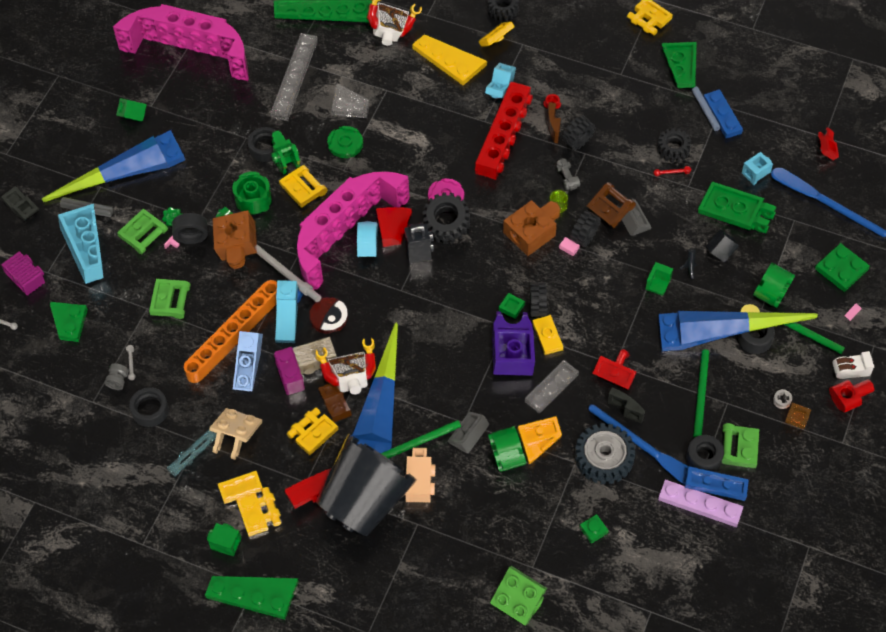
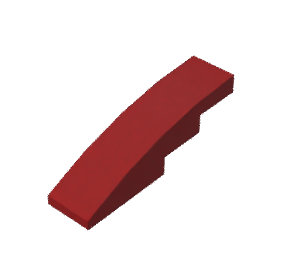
(306, 489)

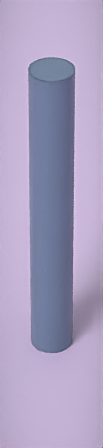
(710, 116)

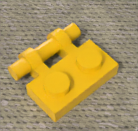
(652, 12)
(316, 434)
(252, 514)

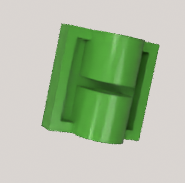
(518, 595)

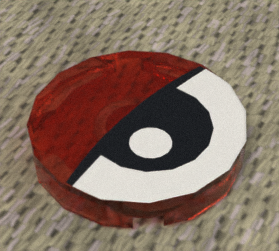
(328, 315)

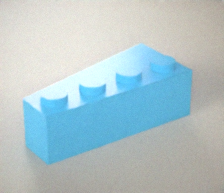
(82, 239)

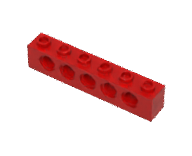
(503, 130)

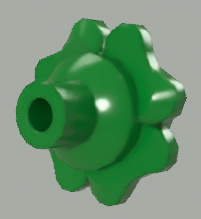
(170, 214)

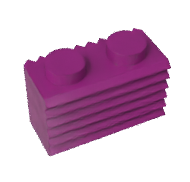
(23, 273)
(289, 371)

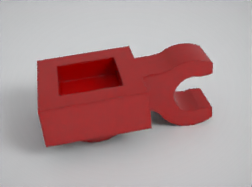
(828, 145)

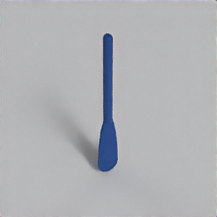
(794, 182)
(673, 466)

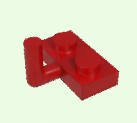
(615, 371)

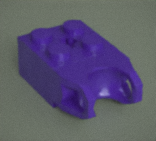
(513, 346)

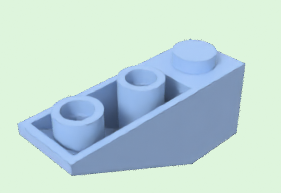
(247, 360)

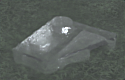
(349, 103)

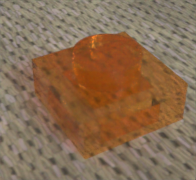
(798, 415)

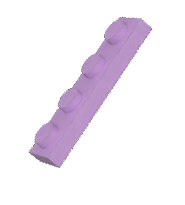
(700, 503)

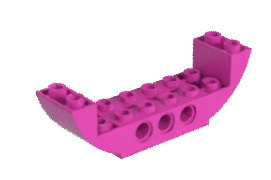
(185, 30)
(341, 212)

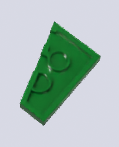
(682, 62)

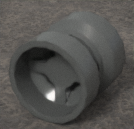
(115, 379)

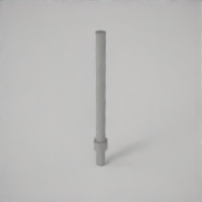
(304, 287)

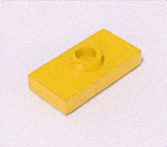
(496, 34)
(547, 335)
(240, 486)

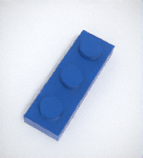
(723, 113)
(716, 483)

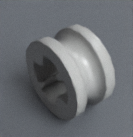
(786, 395)

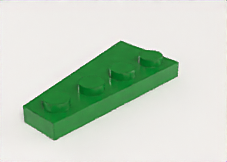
(256, 594)

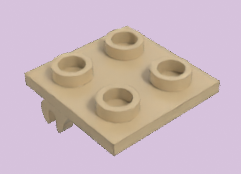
(236, 425)

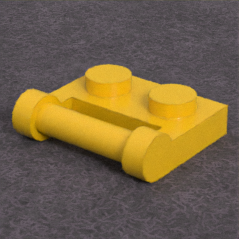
(298, 188)

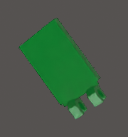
(736, 208)

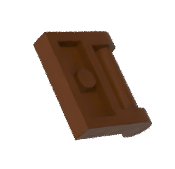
(606, 209)

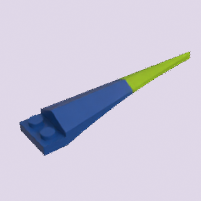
(147, 156)
(698, 327)
(376, 417)

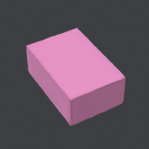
(569, 246)

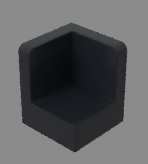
(722, 245)

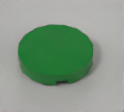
(345, 142)

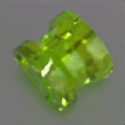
(560, 197)

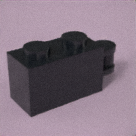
(418, 242)

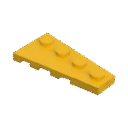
(449, 59)

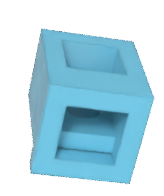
(757, 168)

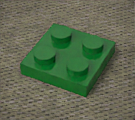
(842, 267)

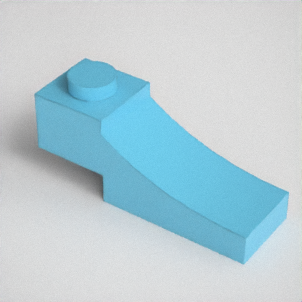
(286, 311)

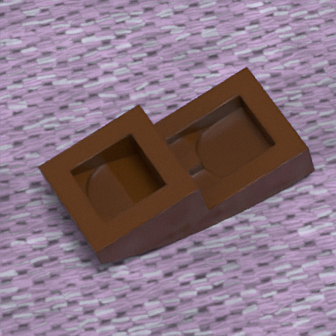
(553, 123)
(334, 402)

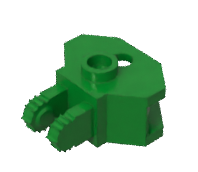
(284, 152)

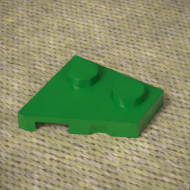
(69, 320)

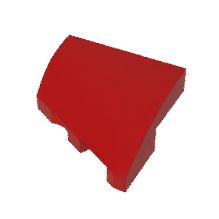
(392, 224)

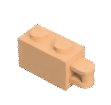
(422, 470)

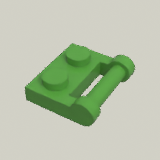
(140, 226)
(163, 298)
(746, 446)

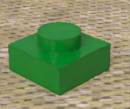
(511, 305)
(594, 529)

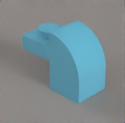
(502, 76)
(367, 239)

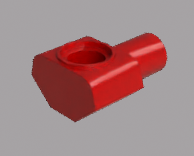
(853, 392)

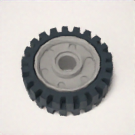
(601, 467)

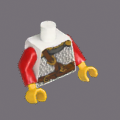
(390, 21)
(349, 371)

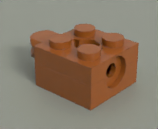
(539, 226)
(235, 237)

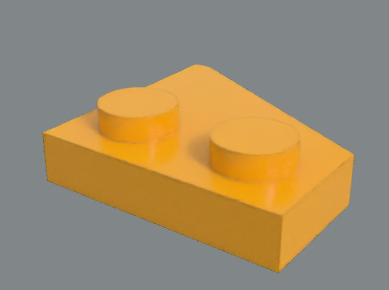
(538, 437)

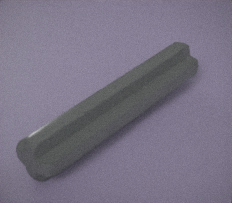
(73, 204)

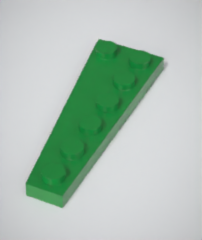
(323, 10)

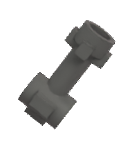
(569, 181)

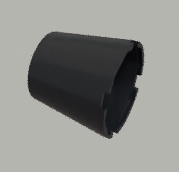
(362, 487)

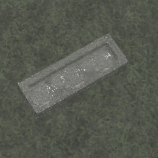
(551, 386)

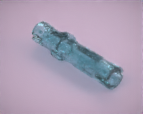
(176, 467)

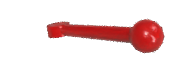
(686, 170)

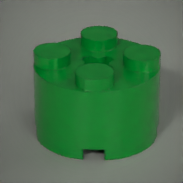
(252, 193)
(774, 285)
(507, 449)

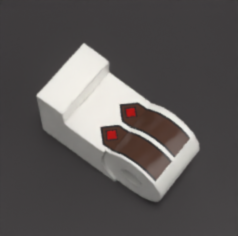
(853, 366)

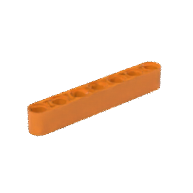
(228, 338)

